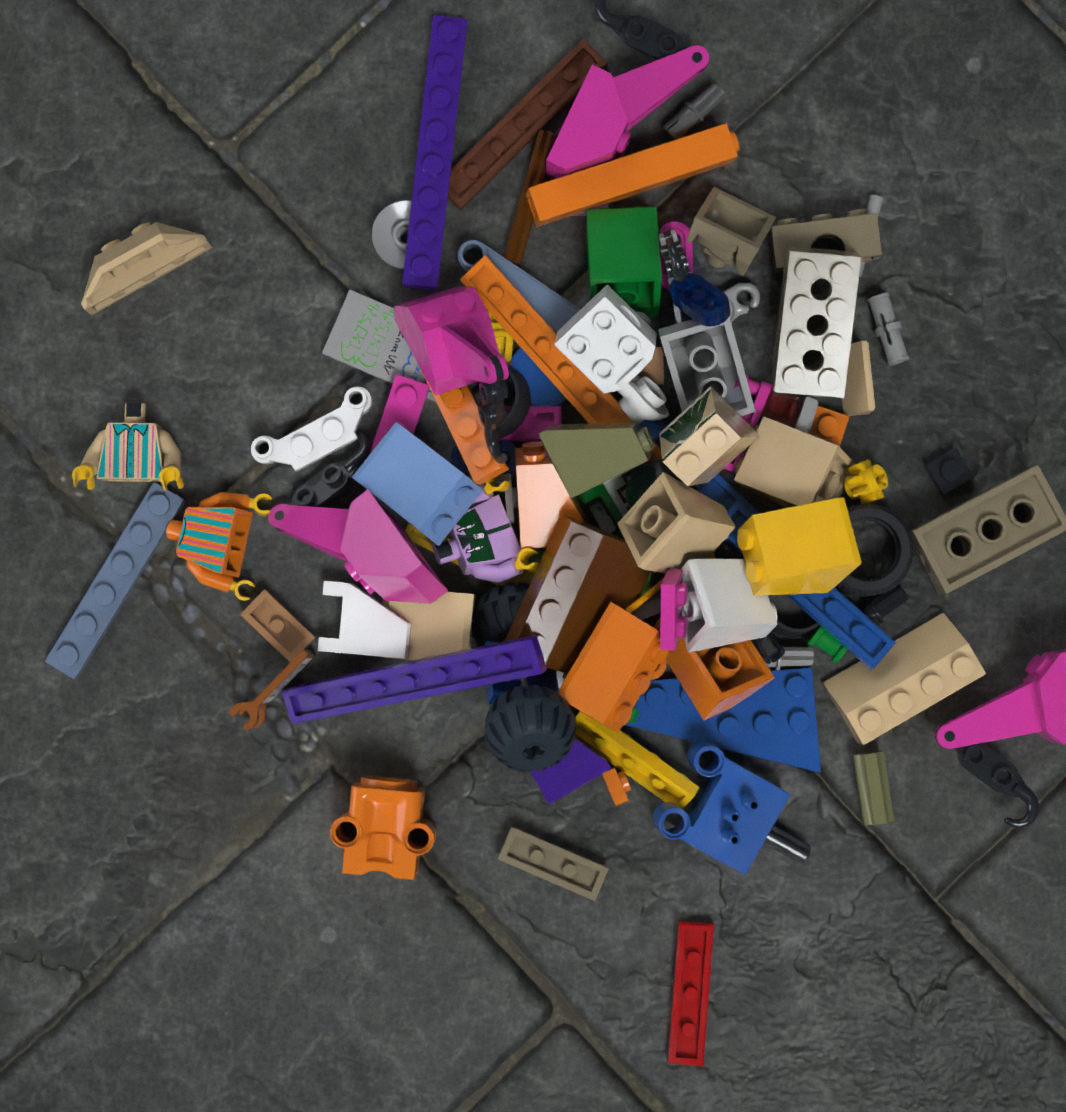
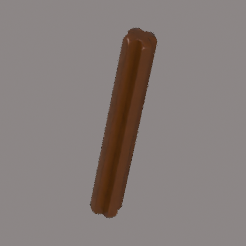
(523, 217)

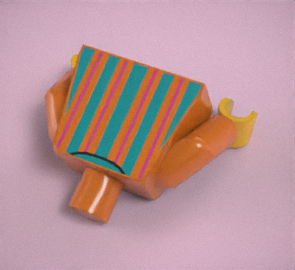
(215, 538)

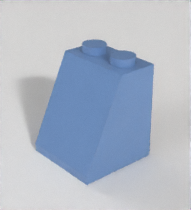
(417, 483)

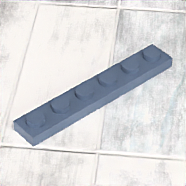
(114, 581)

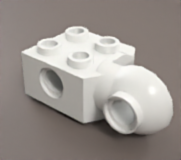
(611, 348)

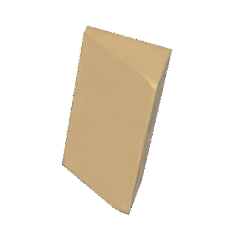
(859, 384)

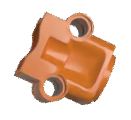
(384, 816)

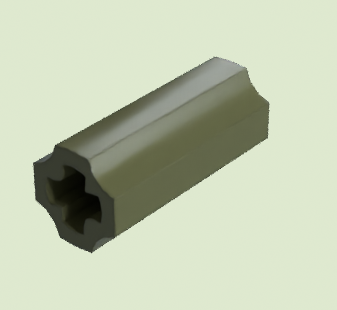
(873, 787)

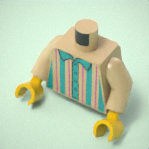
(131, 453)

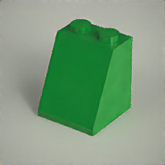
(625, 255)

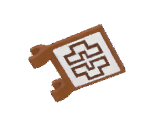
(258, 708)

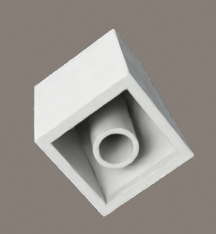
(723, 605)

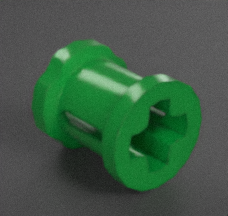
(827, 643)

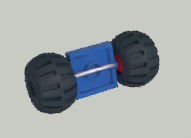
(528, 718)

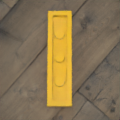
(636, 761)

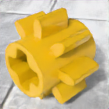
(866, 482)

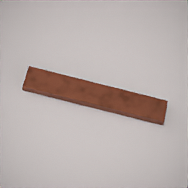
(522, 124)

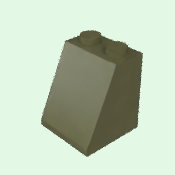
(595, 451)

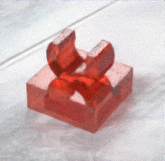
(782, 407)

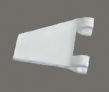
(366, 625)

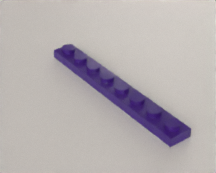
(435, 153)
(415, 679)

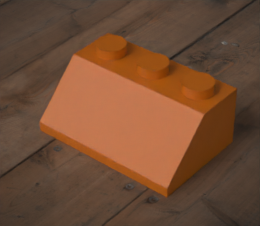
(613, 668)
(718, 675)

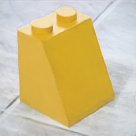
(799, 548)

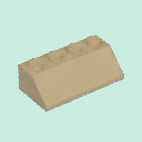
(909, 679)

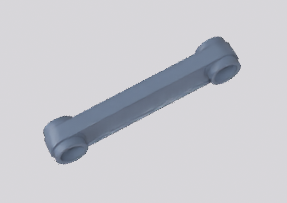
(549, 304)

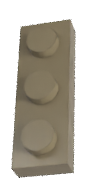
(553, 863)

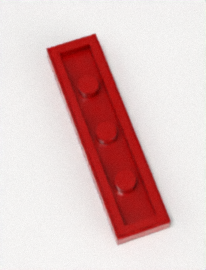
(690, 993)

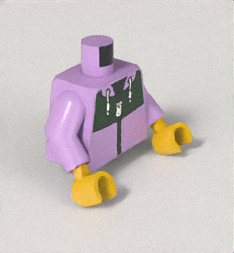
(485, 540)

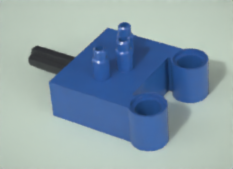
(732, 814)

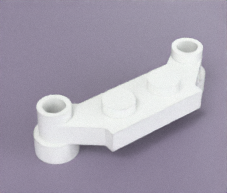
(318, 437)

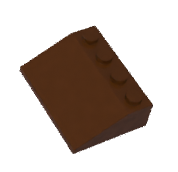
(573, 588)

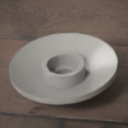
(387, 231)

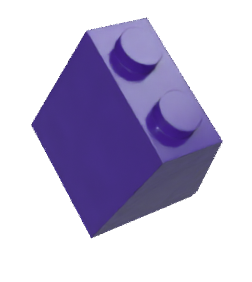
(572, 772)

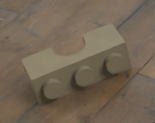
(852, 233)

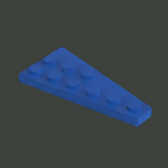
(769, 724)

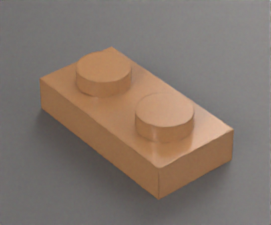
(277, 625)

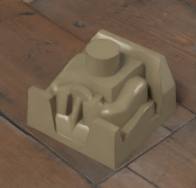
(730, 230)

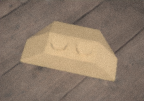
(139, 261)

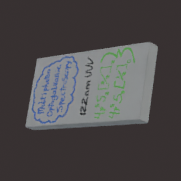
(371, 341)

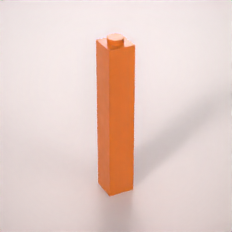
(632, 174)

